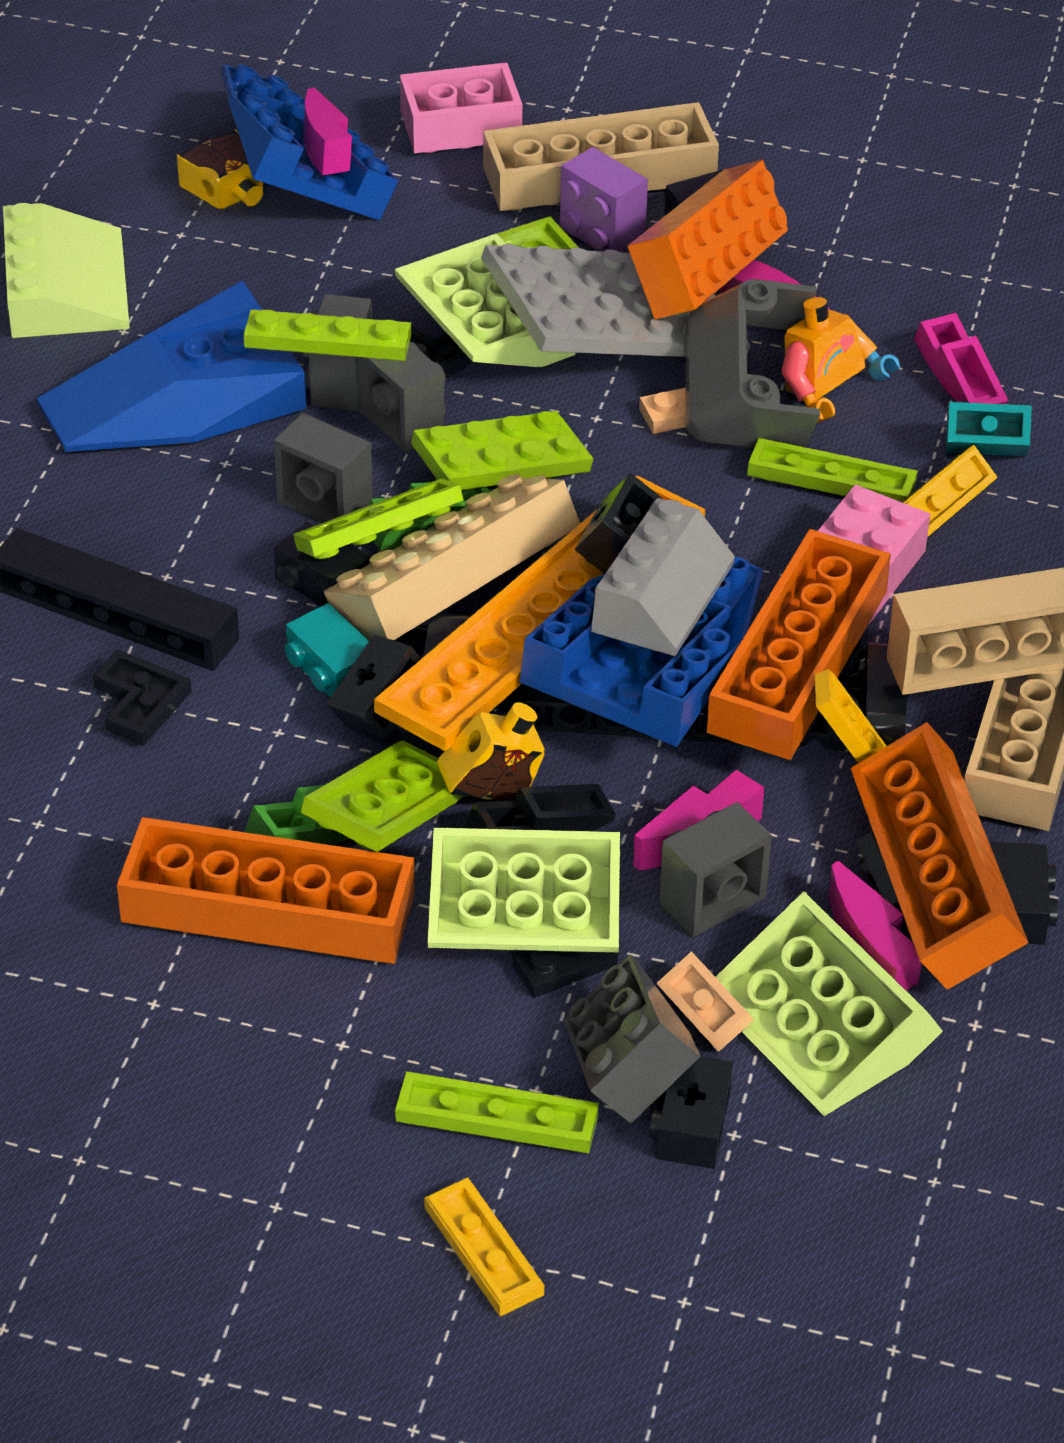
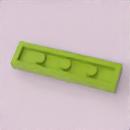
(327, 334)
(828, 470)
(392, 514)
(497, 1112)

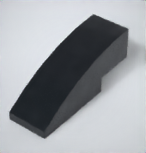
(546, 808)

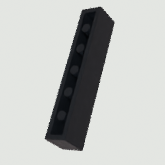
(117, 599)

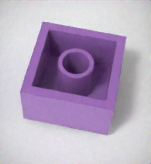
(602, 201)

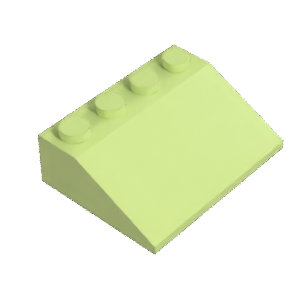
(62, 272)
(472, 307)
(524, 890)
(825, 1007)

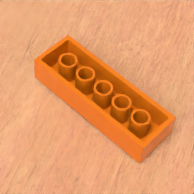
(708, 239)
(801, 630)
(938, 857)
(267, 890)

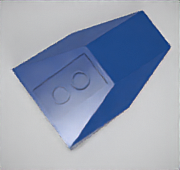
(271, 134)
(178, 383)
(634, 683)

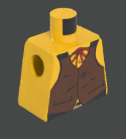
(219, 172)
(494, 755)

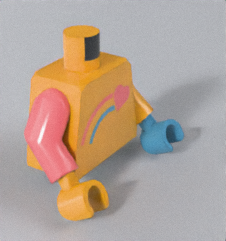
(827, 352)

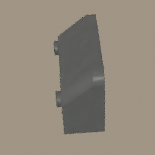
(721, 397)

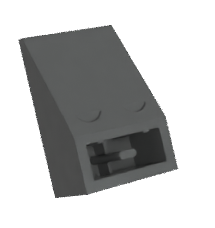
(629, 1040)

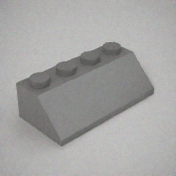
(662, 579)

